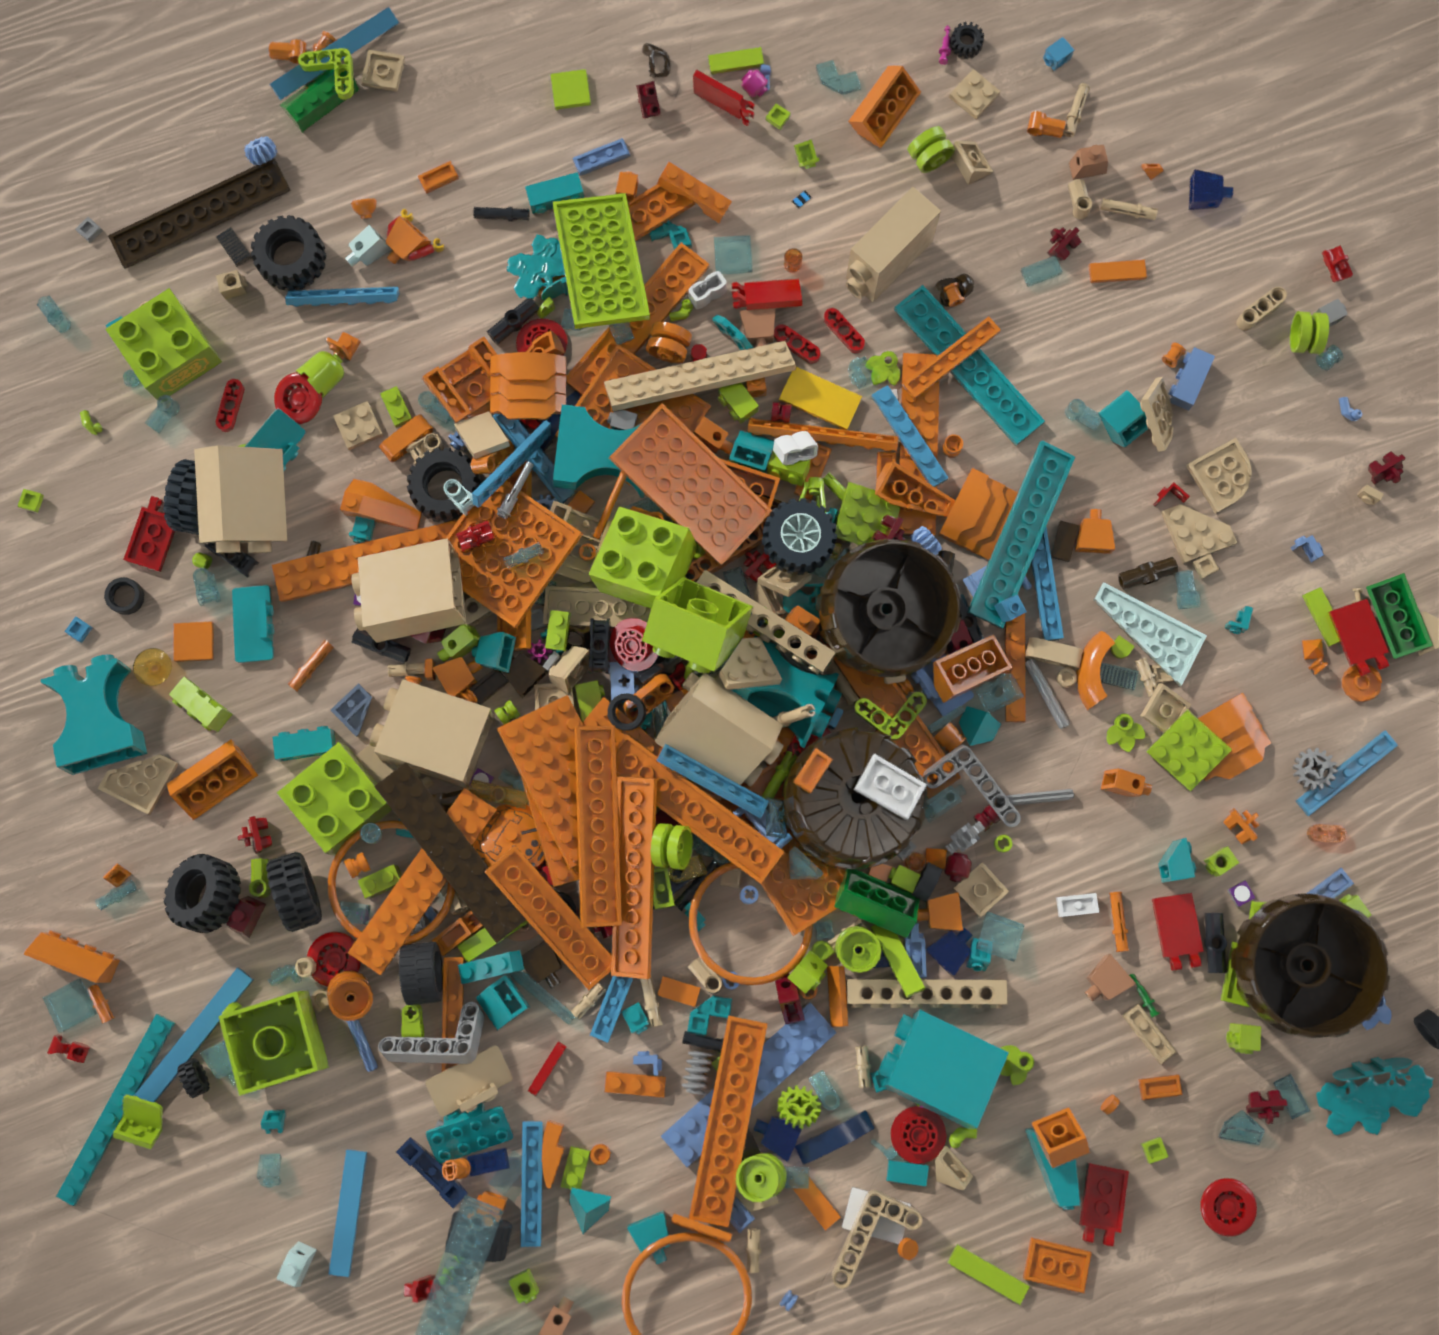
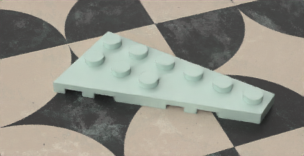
(1159, 635)

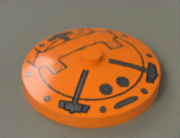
(509, 828)

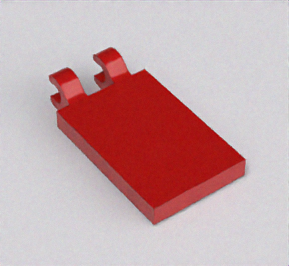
(722, 97)
(767, 294)
(150, 538)
(1360, 635)
(1178, 929)
(1103, 1202)

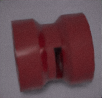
(785, 412)
(987, 817)

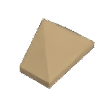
(769, 599)
(951, 1170)

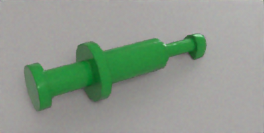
(1145, 997)

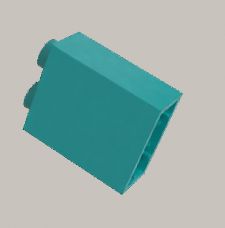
(943, 1068)

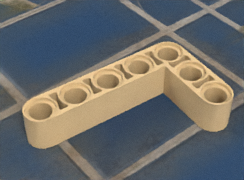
(867, 1230)

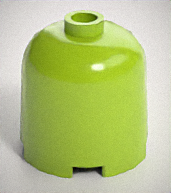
(323, 371)

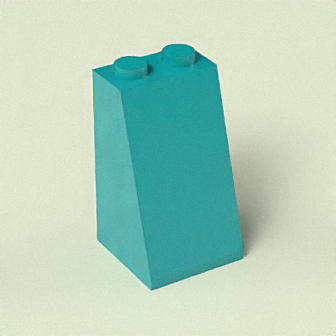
(1061, 1180)

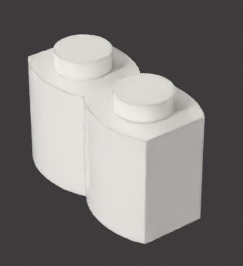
(704, 291)
(795, 447)

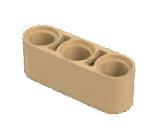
(1269, 305)
(1054, 653)

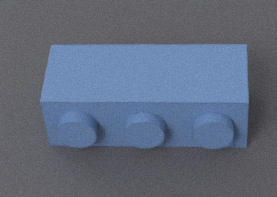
(1190, 378)

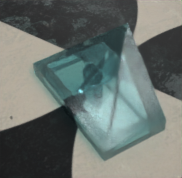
(775, 818)
(801, 867)
(1242, 1129)

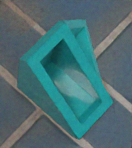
(978, 726)
(588, 1207)

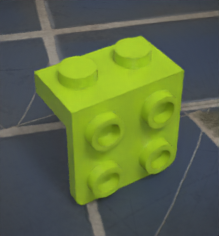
(140, 1122)

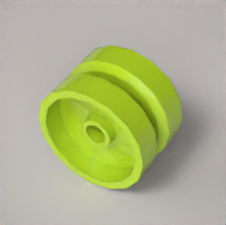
(931, 149)
(1309, 332)
(671, 846)
(869, 951)
(761, 1177)

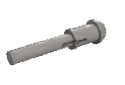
(510, 499)

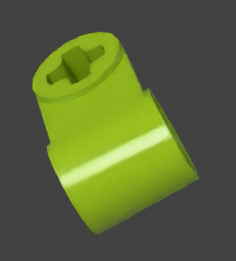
(413, 1025)

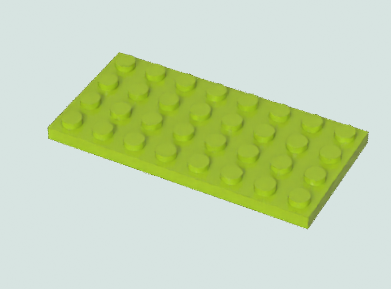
(600, 261)

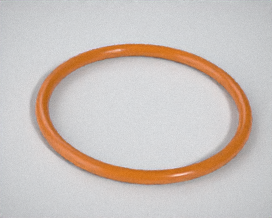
(334, 901)
(715, 967)
(680, 1237)

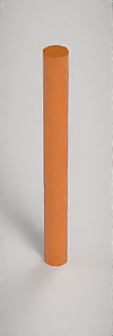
(609, 506)

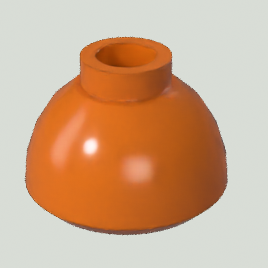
(364, 207)

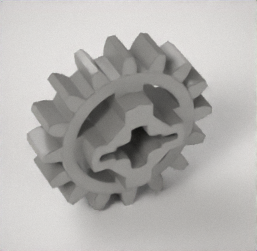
(1312, 761)
(965, 837)

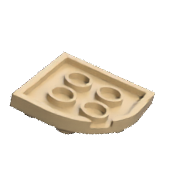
(1159, 413)
(1222, 474)

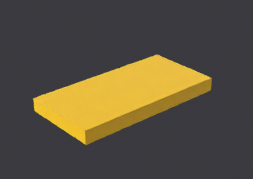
(820, 398)

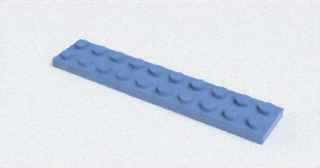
(779, 1059)

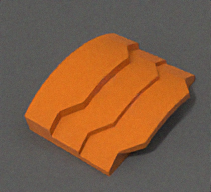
(464, 382)
(527, 385)
(979, 514)
(1241, 731)

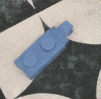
(916, 950)

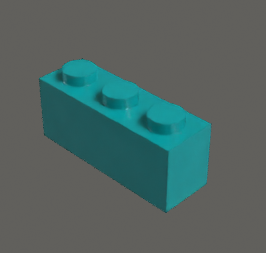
(544, 193)
(303, 744)
(490, 967)

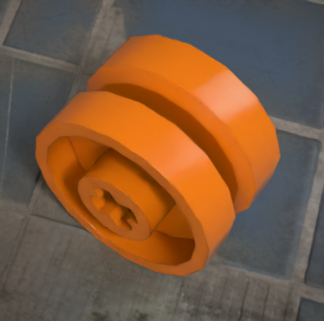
(669, 342)
(360, 993)

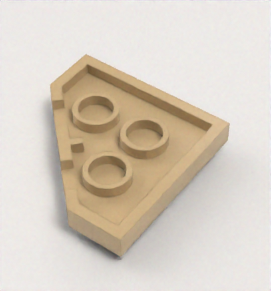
(1196, 533)
(749, 666)
(140, 782)

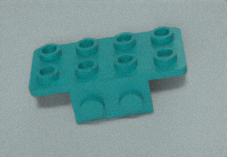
(279, 433)
(253, 624)
(469, 1132)

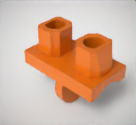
(1247, 833)

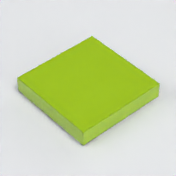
(570, 89)

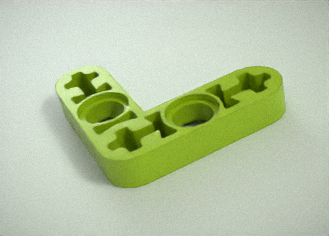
(334, 63)
(889, 721)

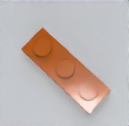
(635, 1084)

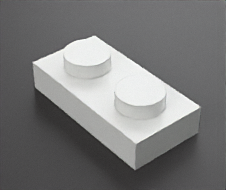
(1077, 905)

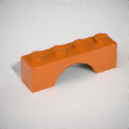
(680, 182)

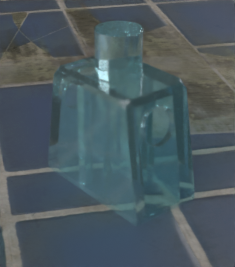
(943, 802)
(218, 1061)

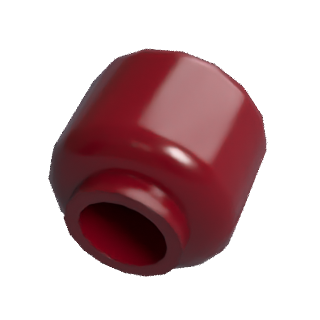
(958, 867)

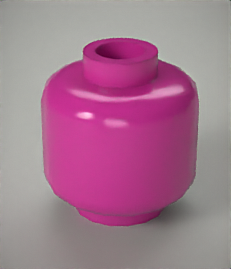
(754, 83)

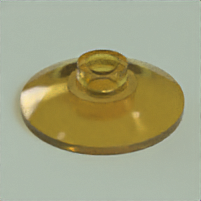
(146, 660)

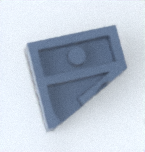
(353, 708)

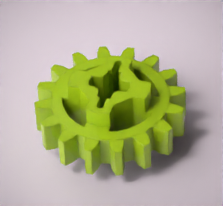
(798, 1107)

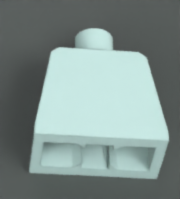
(367, 247)
(296, 1265)

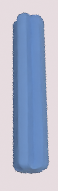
(362, 1045)

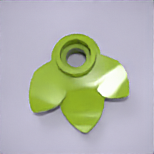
(882, 370)
(1125, 735)
(1013, 1067)

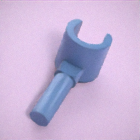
(766, 71)

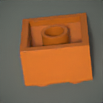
(1061, 1137)

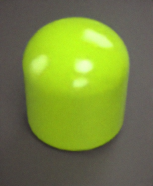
(202, 560)

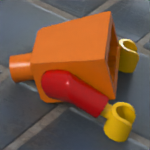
(408, 241)

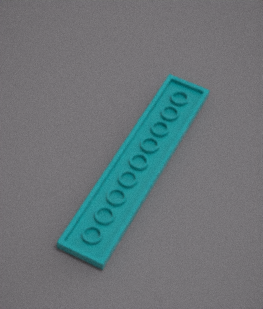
(976, 373)
(1022, 531)

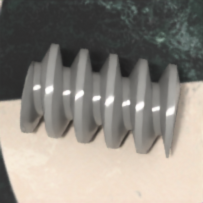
(696, 1071)

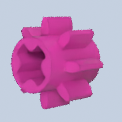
(539, 657)

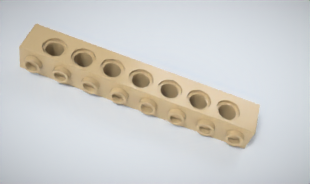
(759, 612)
(997, 990)

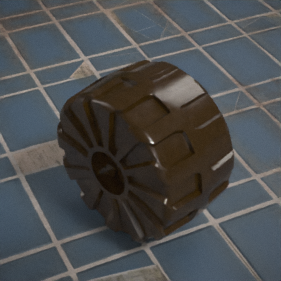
(919, 600)
(830, 822)
(1344, 970)

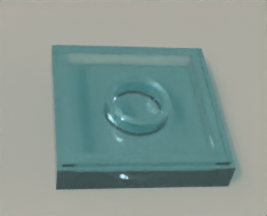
(733, 254)
(1000, 936)
(69, 1005)

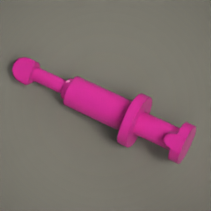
(945, 51)

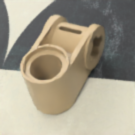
(424, 445)

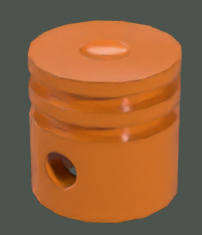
(949, 737)

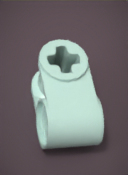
(462, 498)

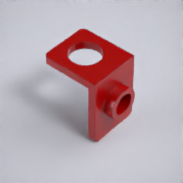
(1173, 489)

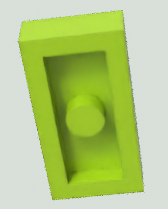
(396, 406)
(558, 630)
(575, 1168)

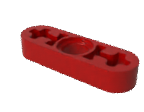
(845, 323)
(798, 351)
(221, 417)
(547, 1068)

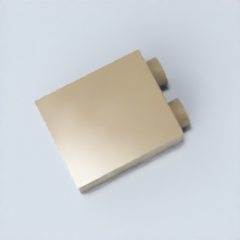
(891, 245)
(240, 497)
(409, 591)
(722, 731)
(432, 733)

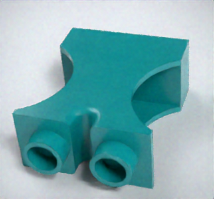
(586, 449)
(793, 692)
(94, 726)

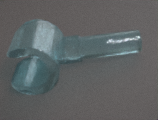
(890, 1153)

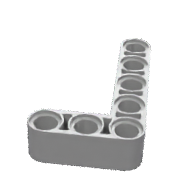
(978, 780)
(437, 1046)

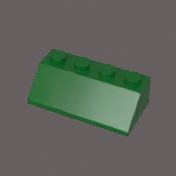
(315, 100)
(1399, 616)
(877, 902)

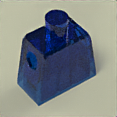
(1207, 190)
(950, 950)
(778, 1136)

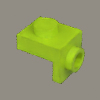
(806, 154)

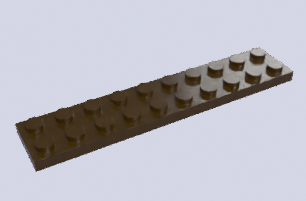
(198, 213)
(449, 851)

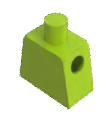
(459, 642)

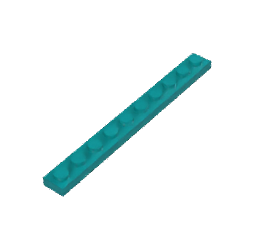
(113, 1112)

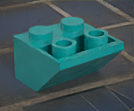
(1124, 419)
(752, 451)
(1177, 862)
(502, 1001)

